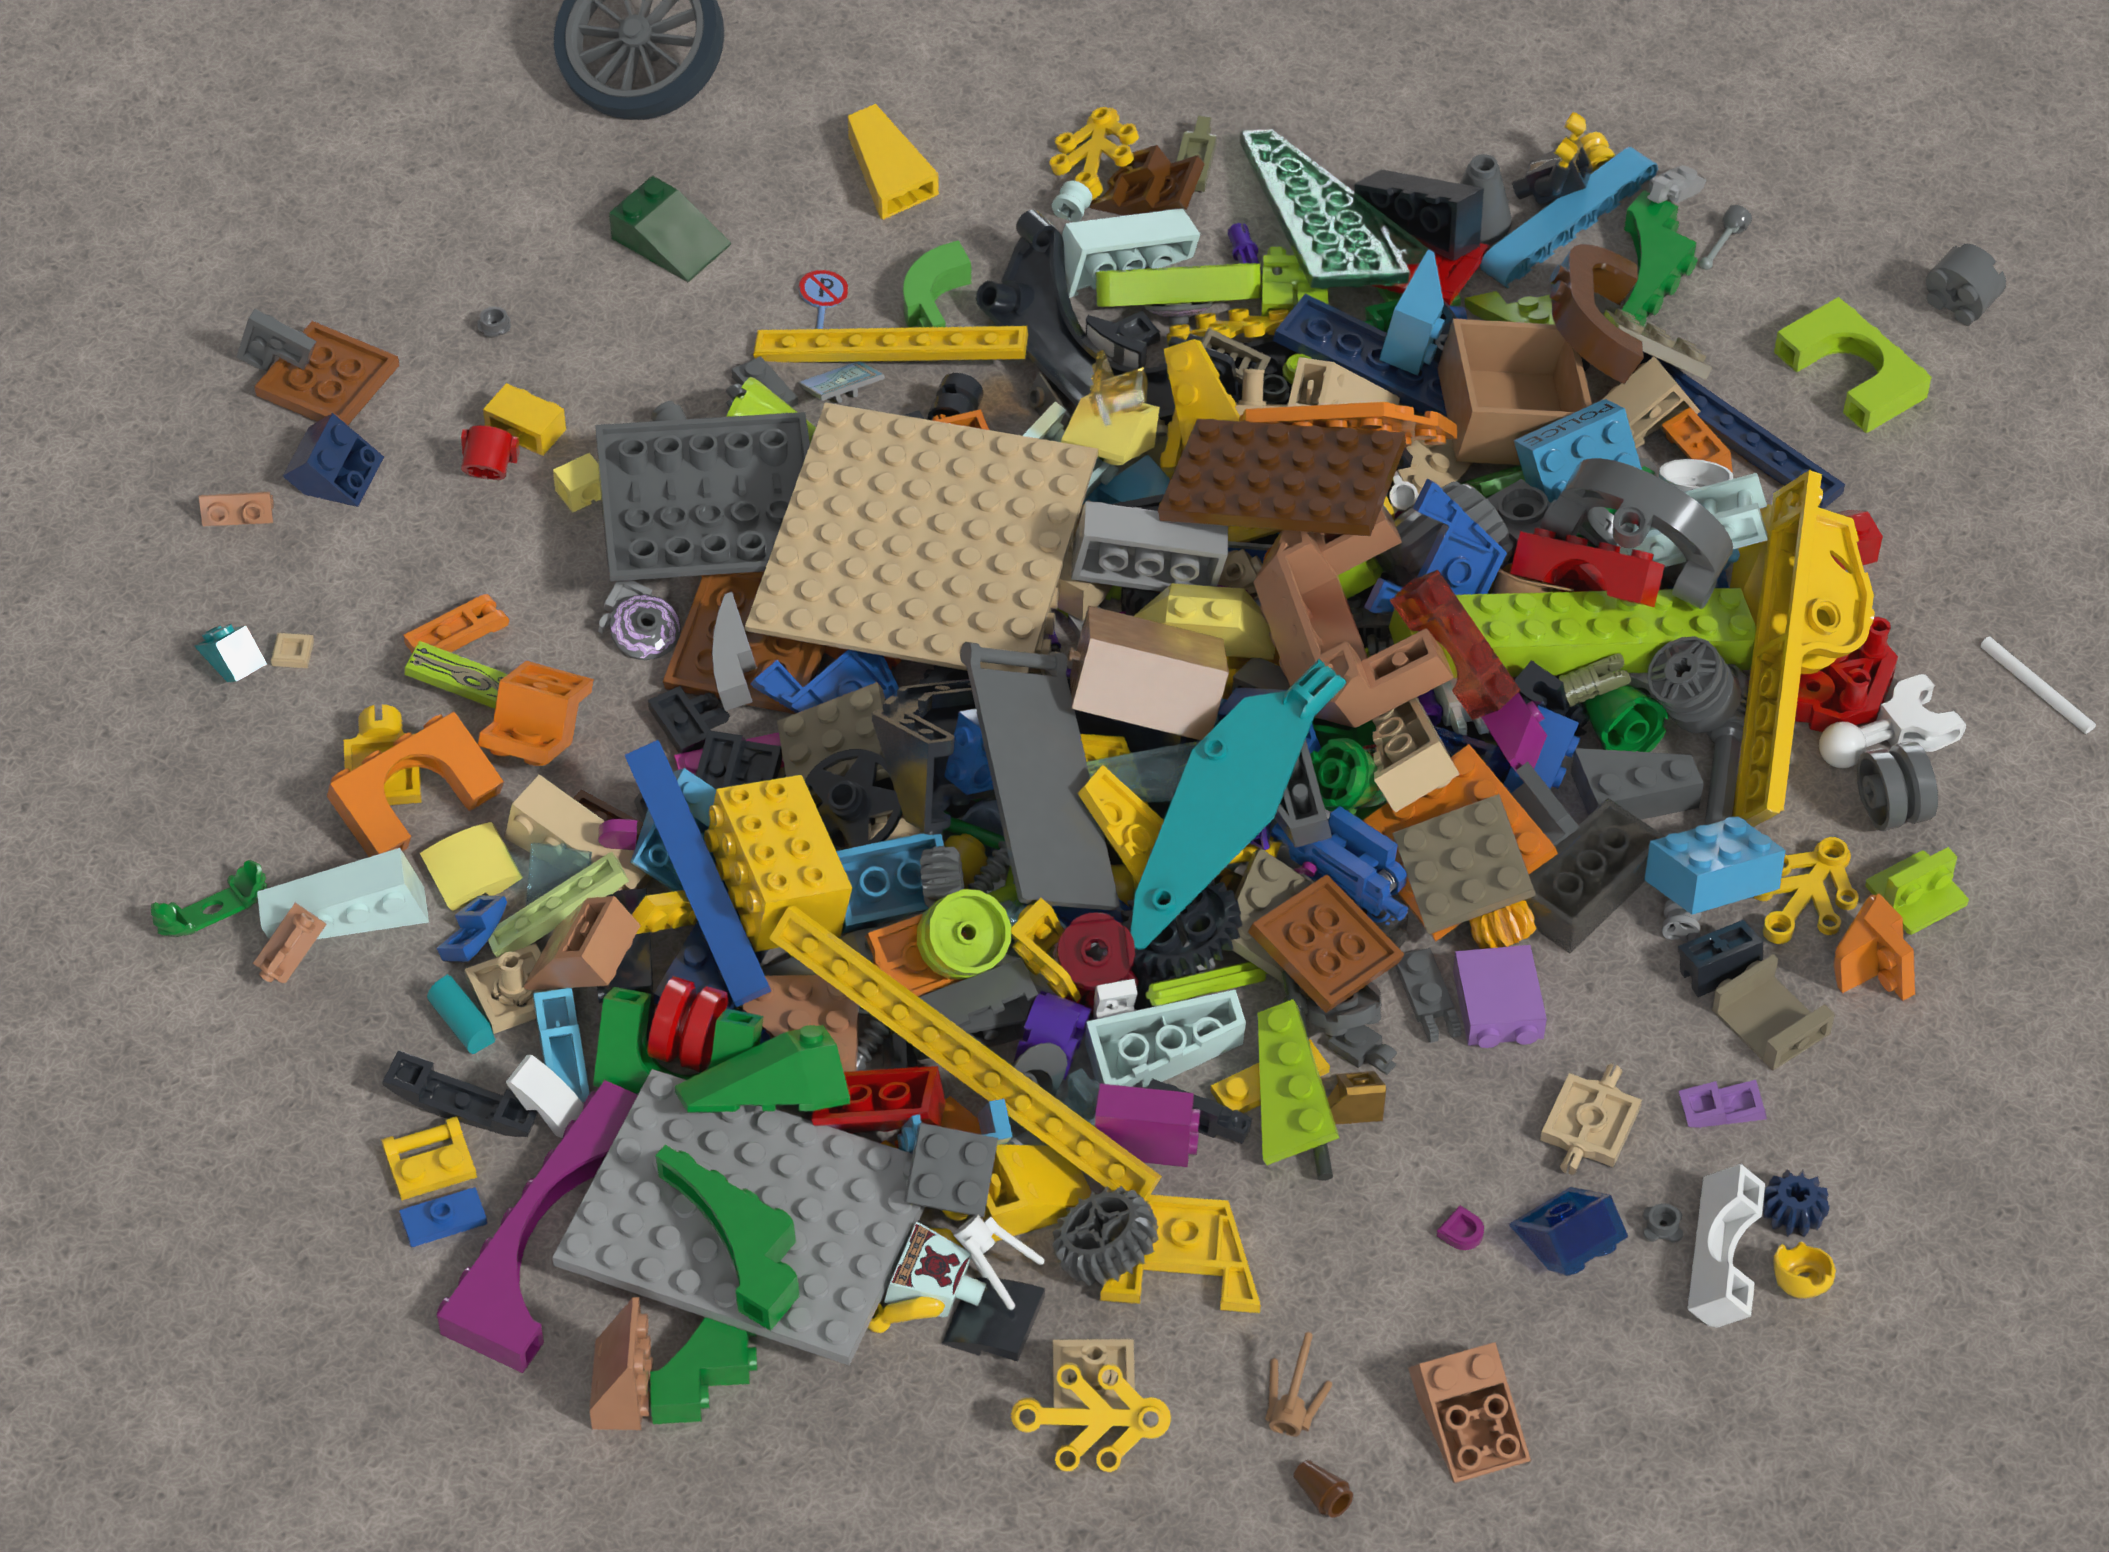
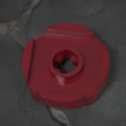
(1110, 936)

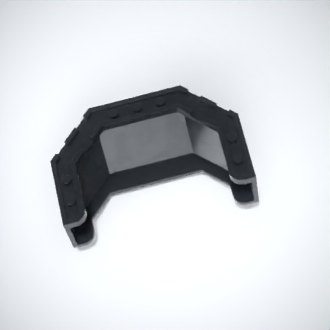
(919, 737)

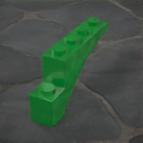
(1660, 253)
(749, 1229)
(711, 1357)

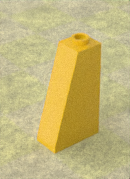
(890, 163)

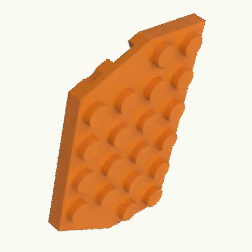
(1363, 416)

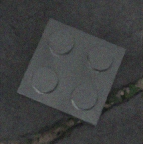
(950, 1170)

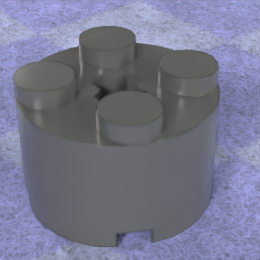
(1965, 283)

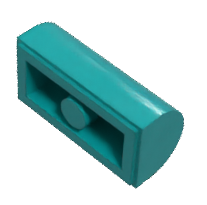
(460, 1014)

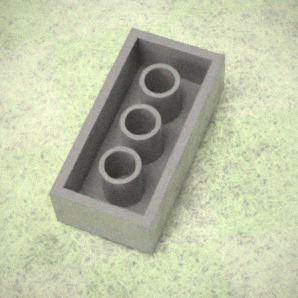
(1142, 552)

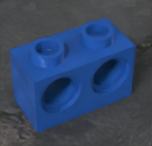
(969, 764)

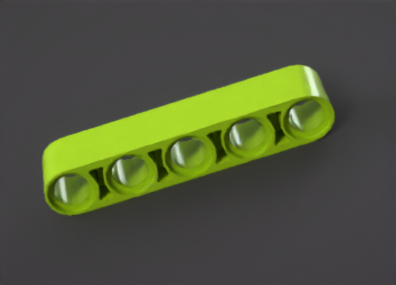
(1178, 284)

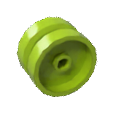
(986, 930)

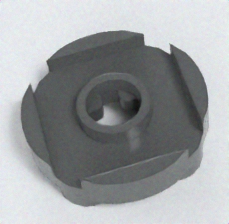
(1355, 1011)

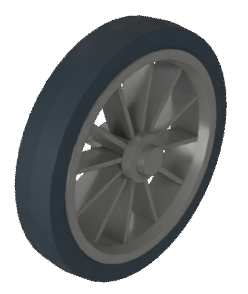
(636, 38)

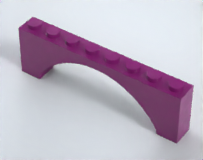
(488, 1304)

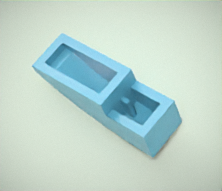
(561, 1038)

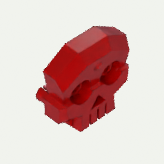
(1851, 685)

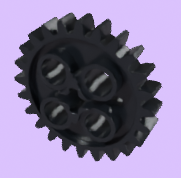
(1210, 925)

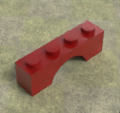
(1625, 576)

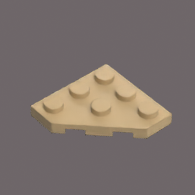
(1433, 463)

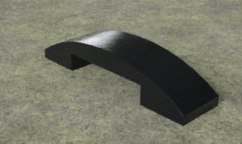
(449, 1097)

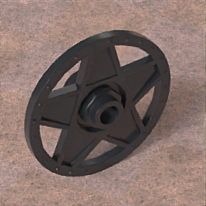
(854, 799)

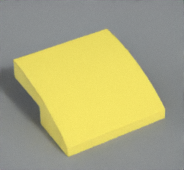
(471, 865)

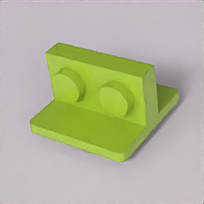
(1920, 888)

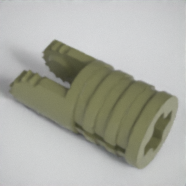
(1595, 679)

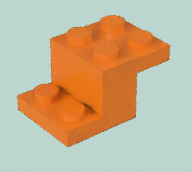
(535, 713)

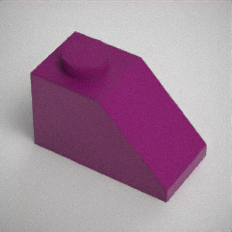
(1518, 731)

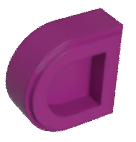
(618, 834)
(1462, 1230)

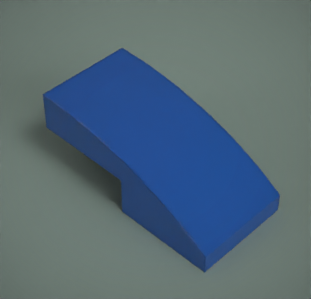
(476, 925)

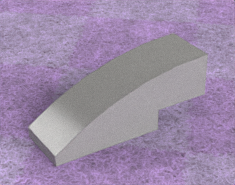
(731, 656)

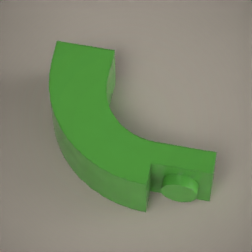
(931, 276)

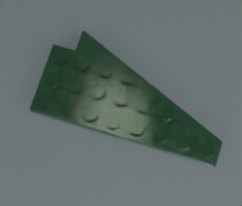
(1328, 225)

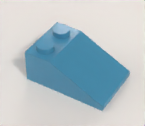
(1416, 320)

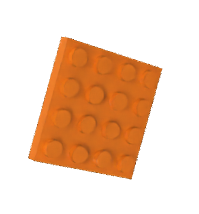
(1472, 785)

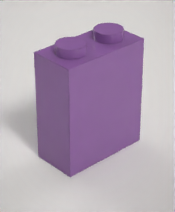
(1499, 995)

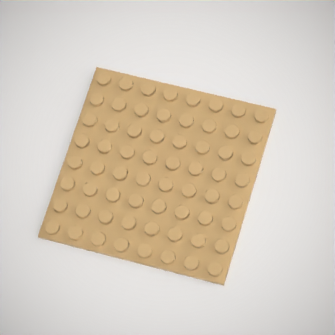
(922, 538)

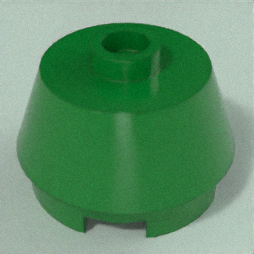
(1344, 774)

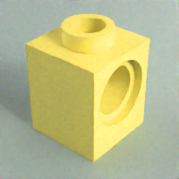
(578, 482)

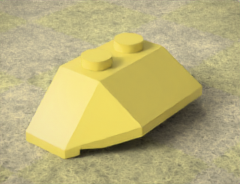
(1214, 612)

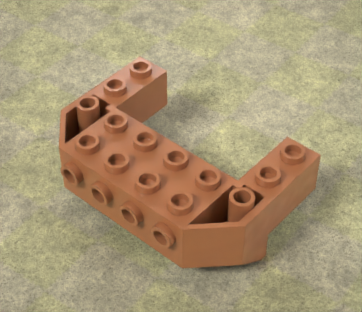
(1314, 622)

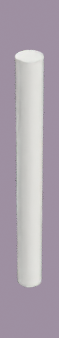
(2037, 685)

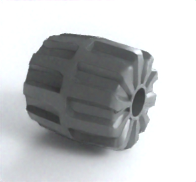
(1420, 532)

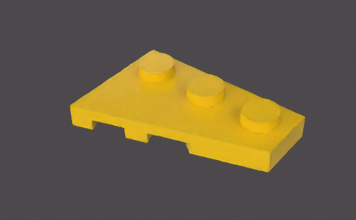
(1123, 818)

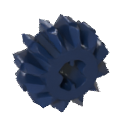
(1795, 1202)

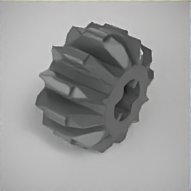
(940, 873)

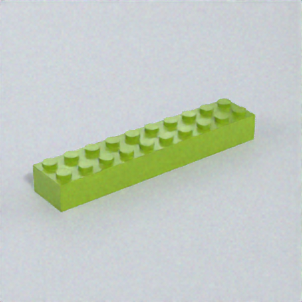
(1583, 627)

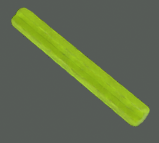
(1205, 983)

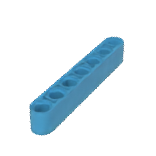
(1567, 216)

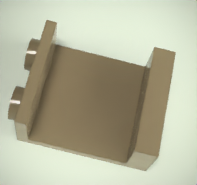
(1769, 1015)

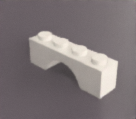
(1727, 1208)

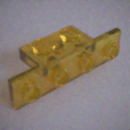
(1115, 393)

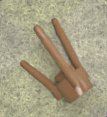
(1289, 1411)

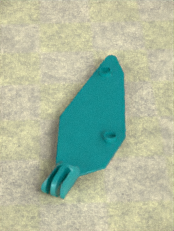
(1227, 796)

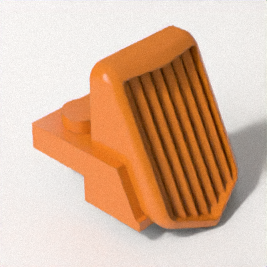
(1875, 948)

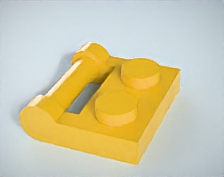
(433, 1168)

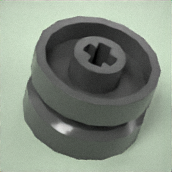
(1897, 785)

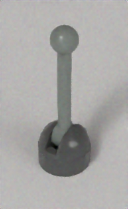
(1735, 222)

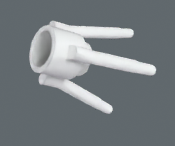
(1402, 494)
(977, 1239)

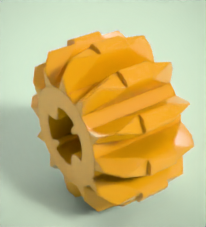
(1503, 926)

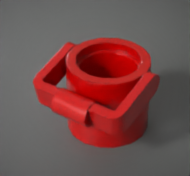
(488, 451)

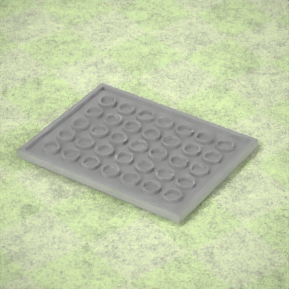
(831, 1183)

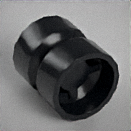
(956, 395)

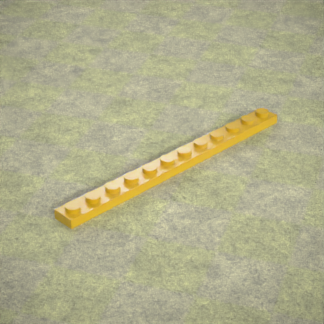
(962, 1054)

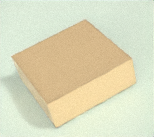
(292, 650)

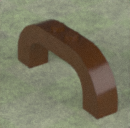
(1577, 317)

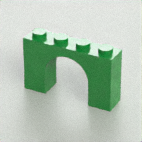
(623, 1040)

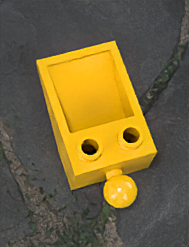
(1030, 1188)

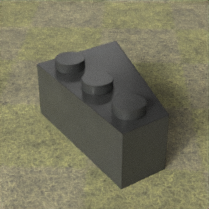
(1637, 781)
(1301, 807)
(987, 1005)

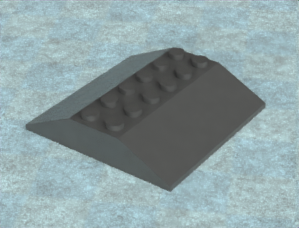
(697, 492)

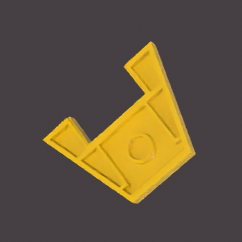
(1193, 1239)

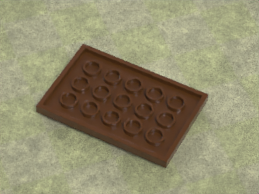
(1283, 477)

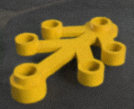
(1099, 125)
(1238, 323)
(1811, 886)
(1098, 1417)

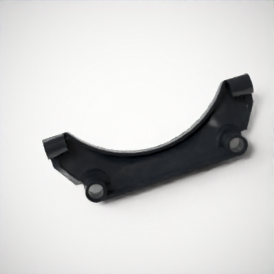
(1038, 297)

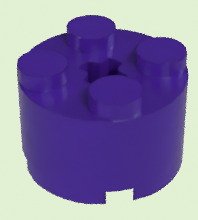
(1055, 1022)

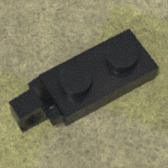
(1214, 1117)

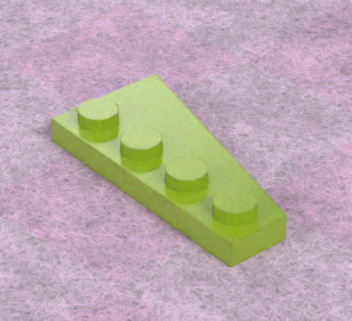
(1291, 1090)

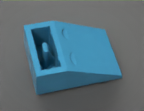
(650, 851)

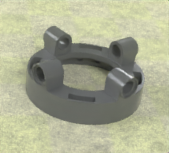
(1646, 503)

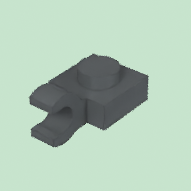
(1364, 1045)

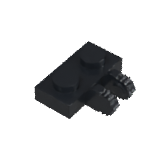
(682, 718)

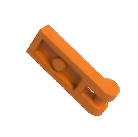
(459, 625)

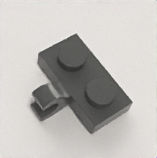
(766, 375)

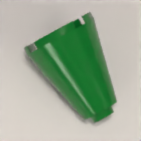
(1626, 719)

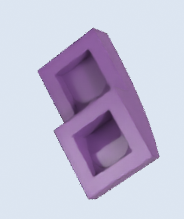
(1711, 1106)

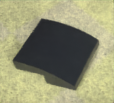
(733, 761)
(992, 1325)

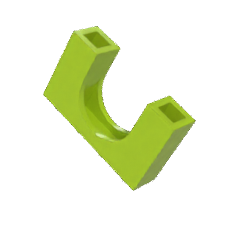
(1842, 330)

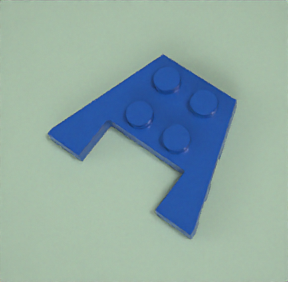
(1461, 551)
(846, 674)

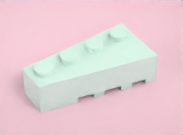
(1125, 244)
(351, 897)
(1163, 1039)

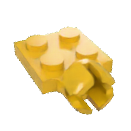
(380, 735)

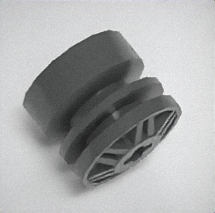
(1694, 684)

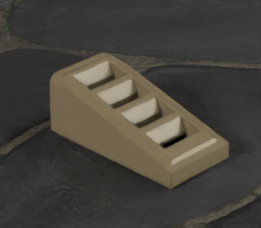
(1225, 344)

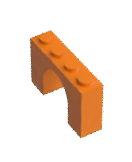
(441, 747)

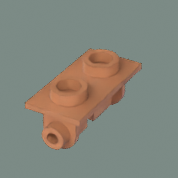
(236, 508)
(289, 944)

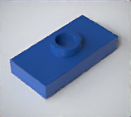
(443, 1217)

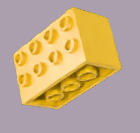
(776, 857)

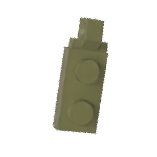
(1201, 144)

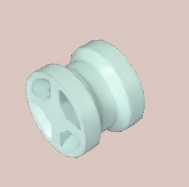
(1072, 201)

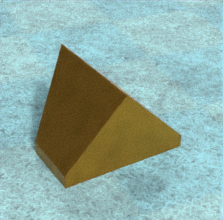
(1358, 1098)

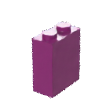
(1149, 1122)

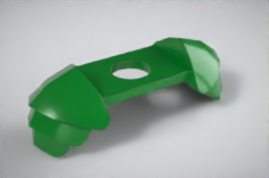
(239, 896)

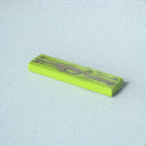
(454, 674)

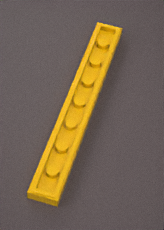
(892, 344)

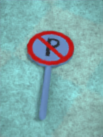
(823, 290)

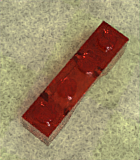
(1482, 679)

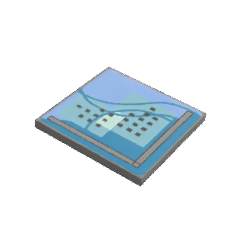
(841, 380)

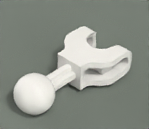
(1897, 722)

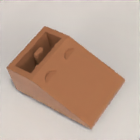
(585, 946)
(622, 1372)
(1470, 1412)

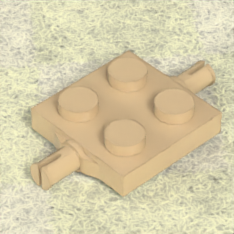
(1591, 1119)

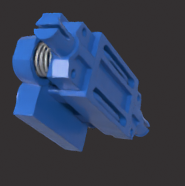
(1357, 861)

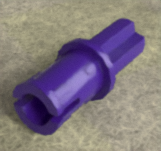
(1243, 247)

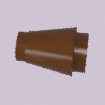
(1324, 1489)

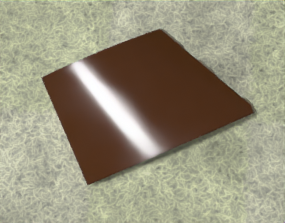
(1150, 184)

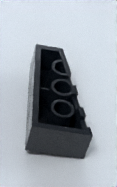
(1433, 211)
(636, 966)

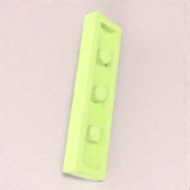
(549, 910)

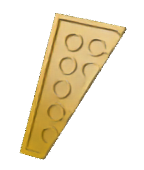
(1202, 396)

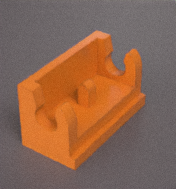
(1696, 439)

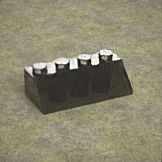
(1590, 874)

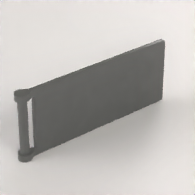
(1036, 776)

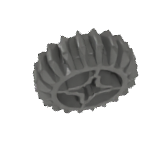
(1105, 1236)

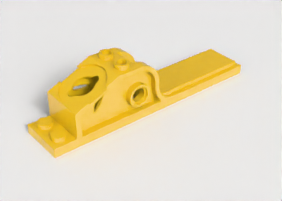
(1804, 622)

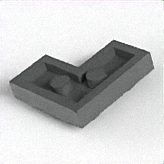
(268, 338)

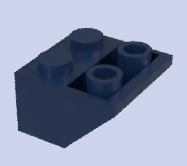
(333, 463)

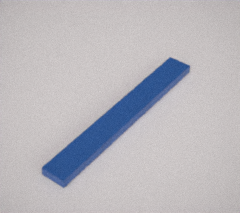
(697, 873)

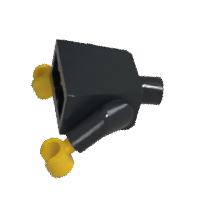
(1560, 170)

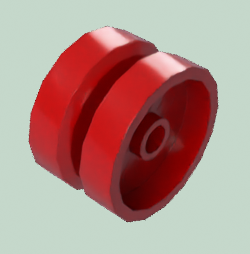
(686, 1024)

